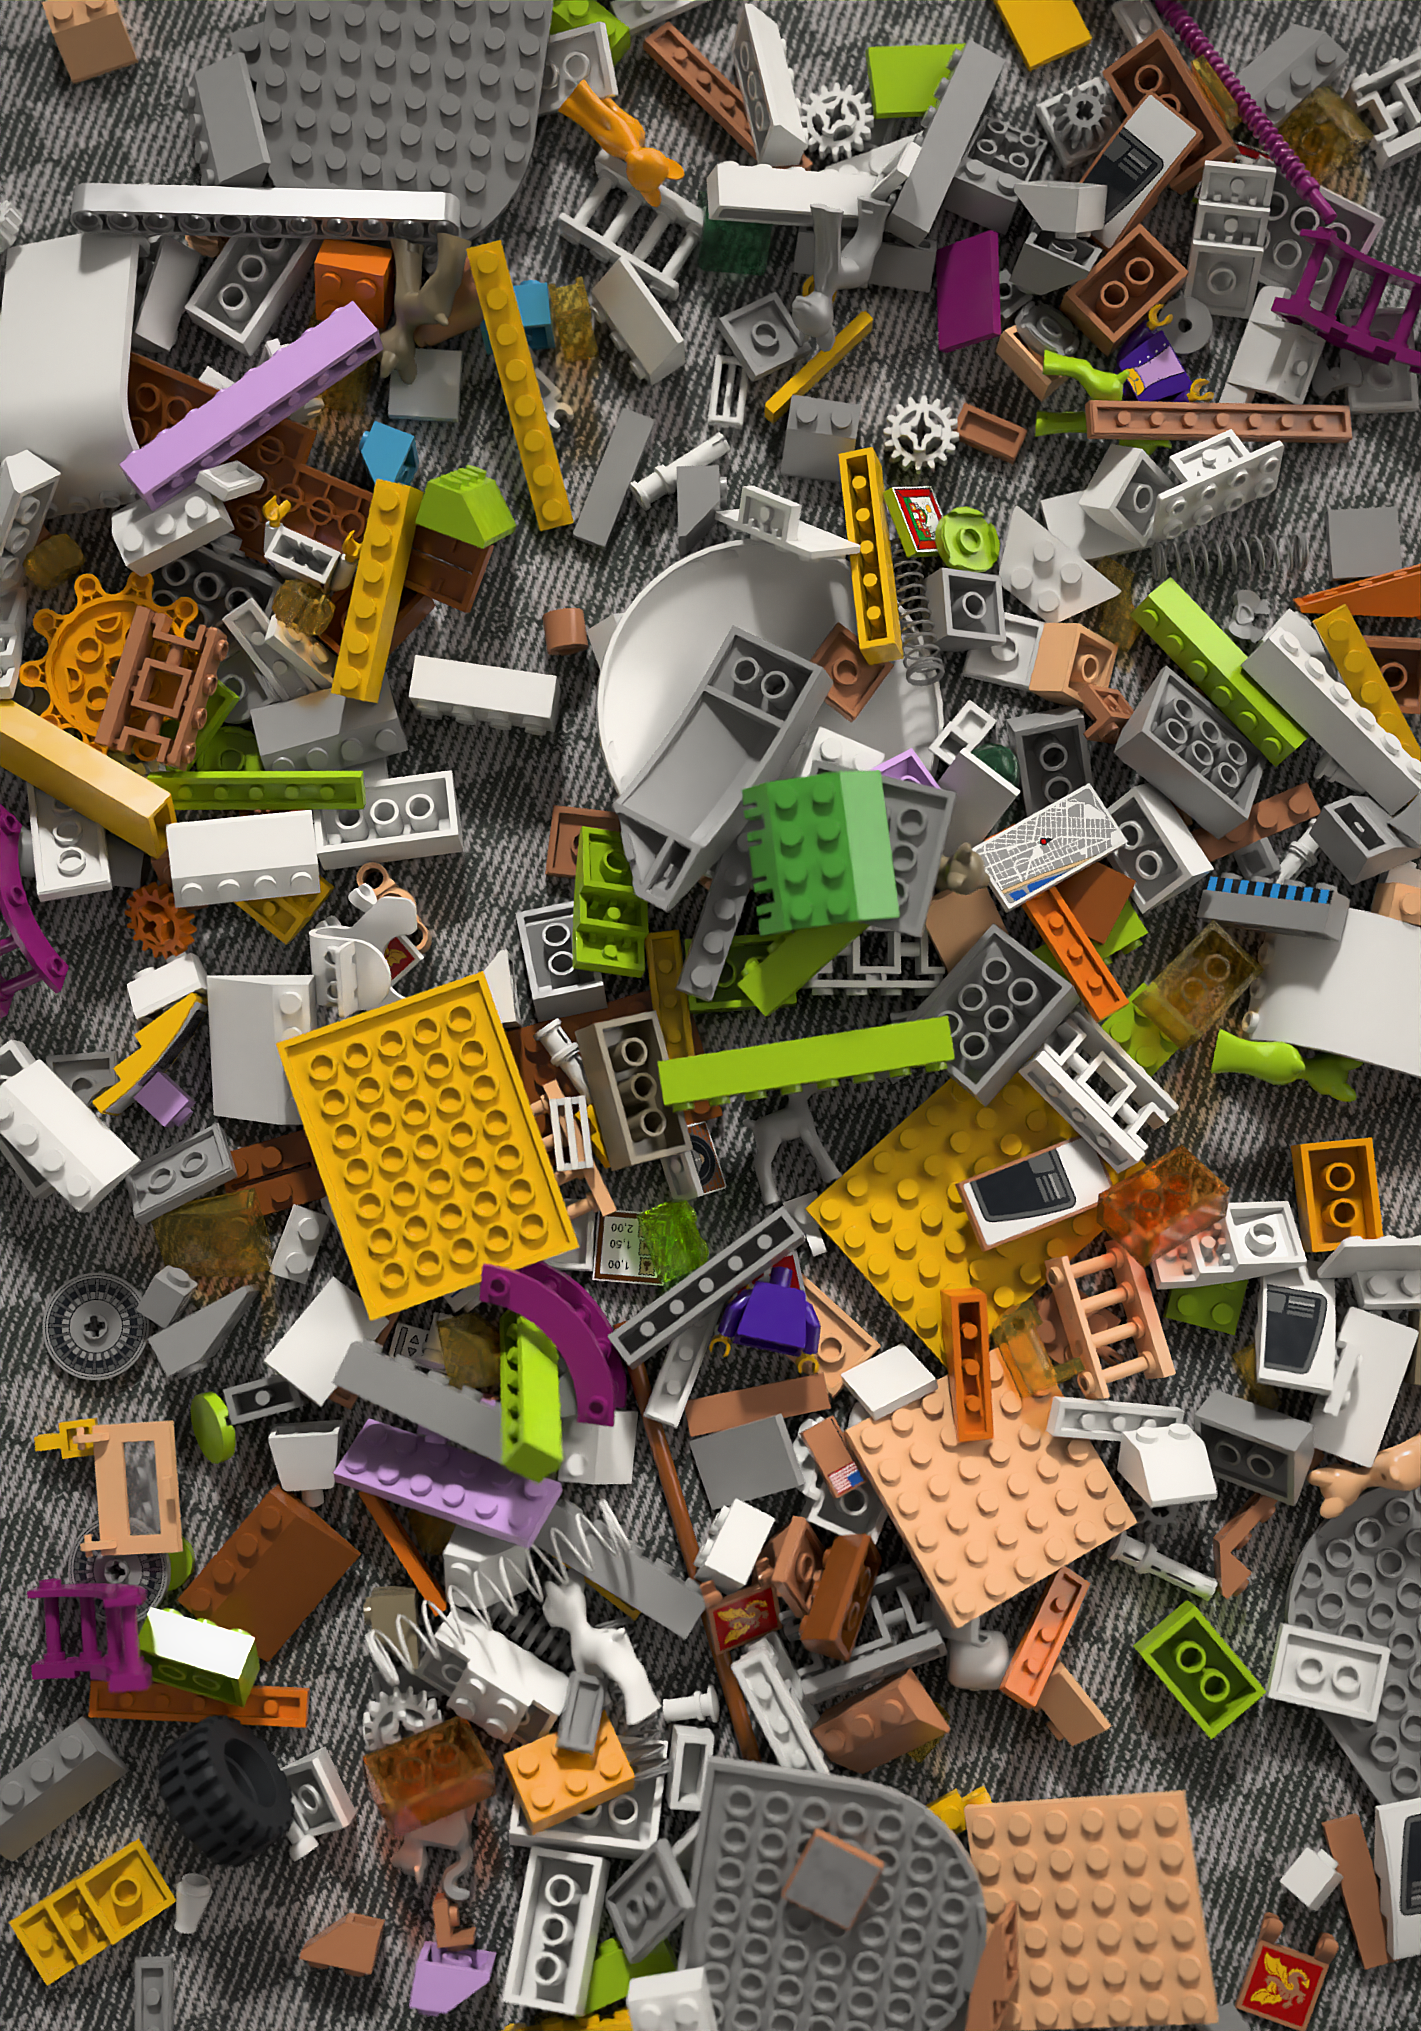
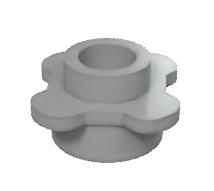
(227, 545)

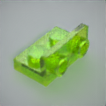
(673, 1239)

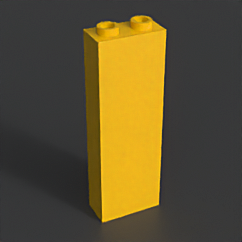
(84, 779)

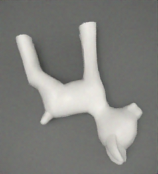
(599, 1649)

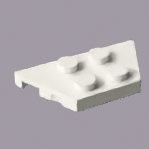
(1048, 573)

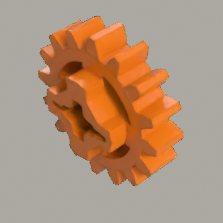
(158, 921)

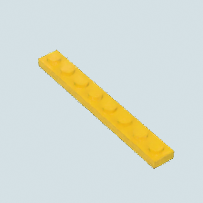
(520, 384)

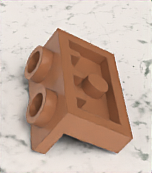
(1108, 710)

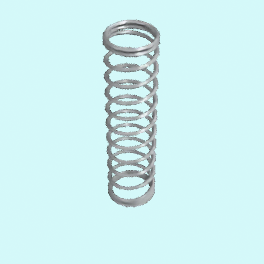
(1159, 556)
(917, 666)
(662, 1768)

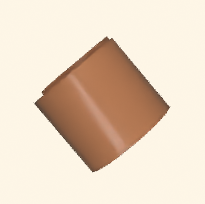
(565, 631)

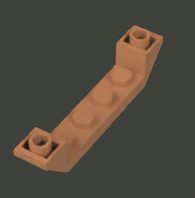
(1228, 1570)

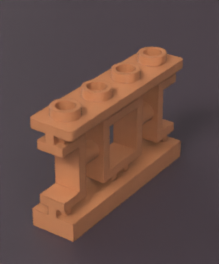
(135, 680)

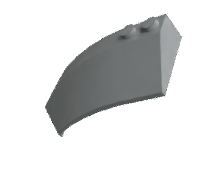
(727, 739)

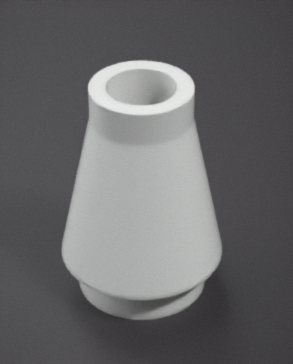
(191, 1900)

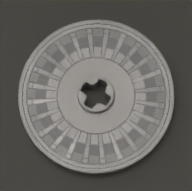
(77, 1347)
(142, 1570)

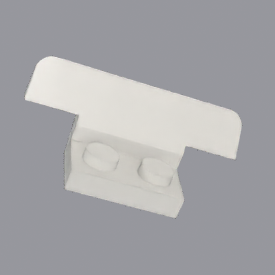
(1272, 356)

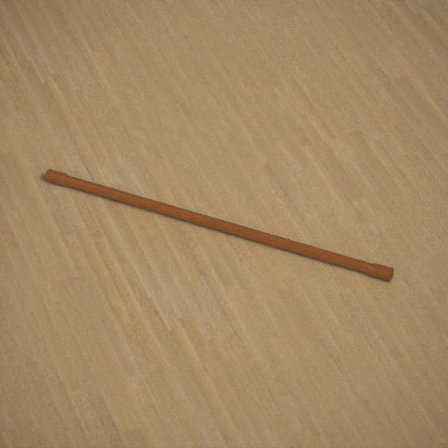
(690, 1549)

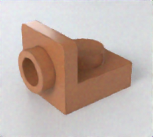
(446, 1918)

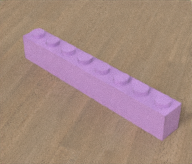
(252, 405)

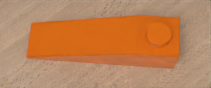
(1382, 595)
(968, 1361)

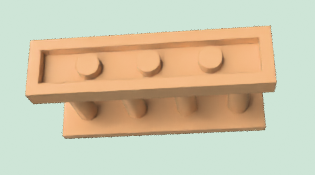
(599, 1197)
(1140, 1310)

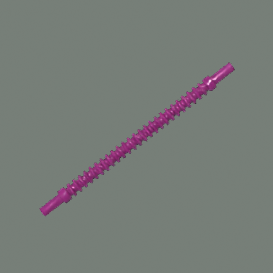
(1306, 186)

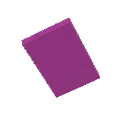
(968, 292)

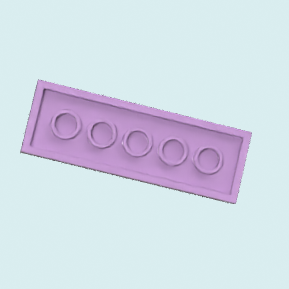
(447, 1483)

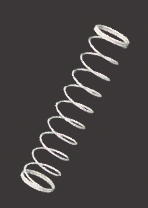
(381, 1657)

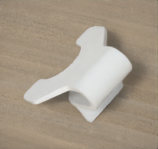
(352, 962)

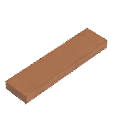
(757, 1402)
(1359, 1889)

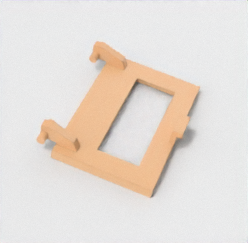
(135, 1488)

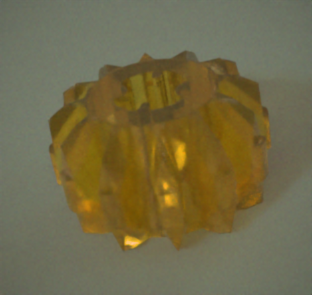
(53, 561)
(303, 607)

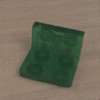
(732, 244)

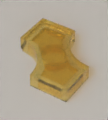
(1117, 623)

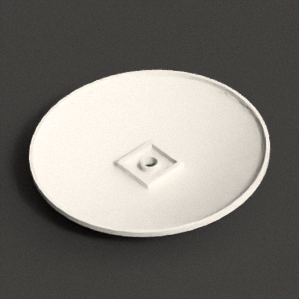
(682, 622)

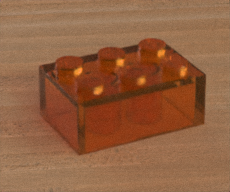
(1162, 1205)
(429, 1776)

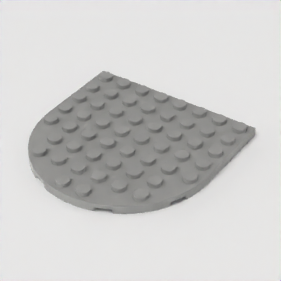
(404, 98)
(1365, 1585)
(791, 1970)

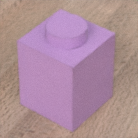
(165, 1101)

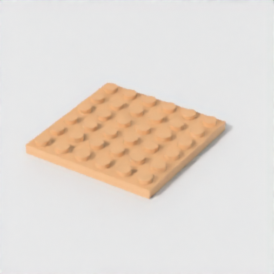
(988, 1510)
(1101, 1909)

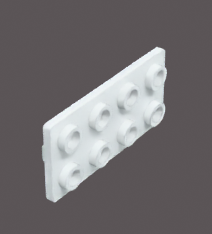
(1214, 479)
(778, 522)
(1381, 1270)
(1366, 1381)

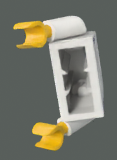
(304, 558)

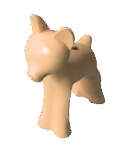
(1393, 1469)

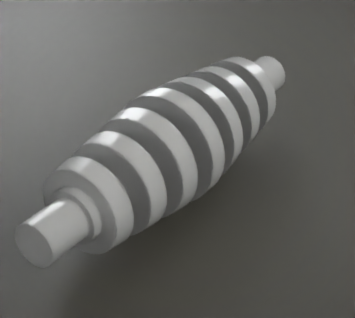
(534, 1632)

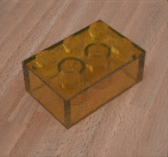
(1198, 985)

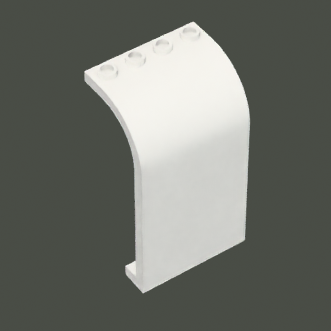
(69, 361)
(1344, 995)

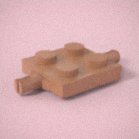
(1054, 1335)

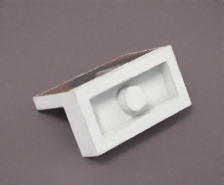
(697, 1170)

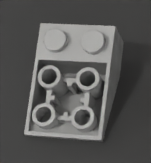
(987, 174)
(1360, 839)

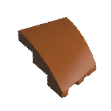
(1096, 898)

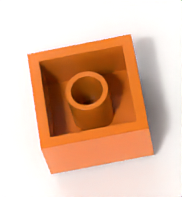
(354, 273)

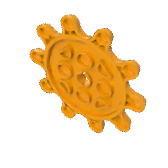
(87, 645)

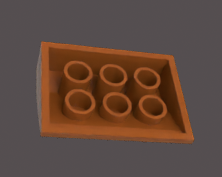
(271, 1572)

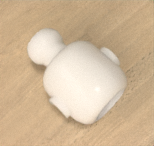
(980, 1664)

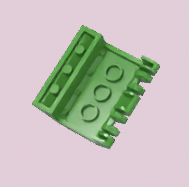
(822, 851)

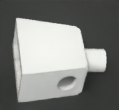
(307, 1457)

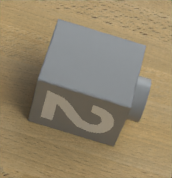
(167, 1296)

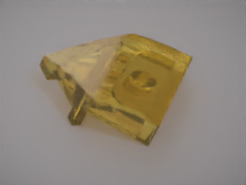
(1216, 92)

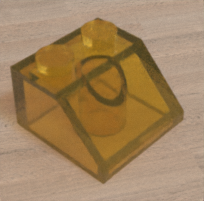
(1325, 133)
(470, 1350)

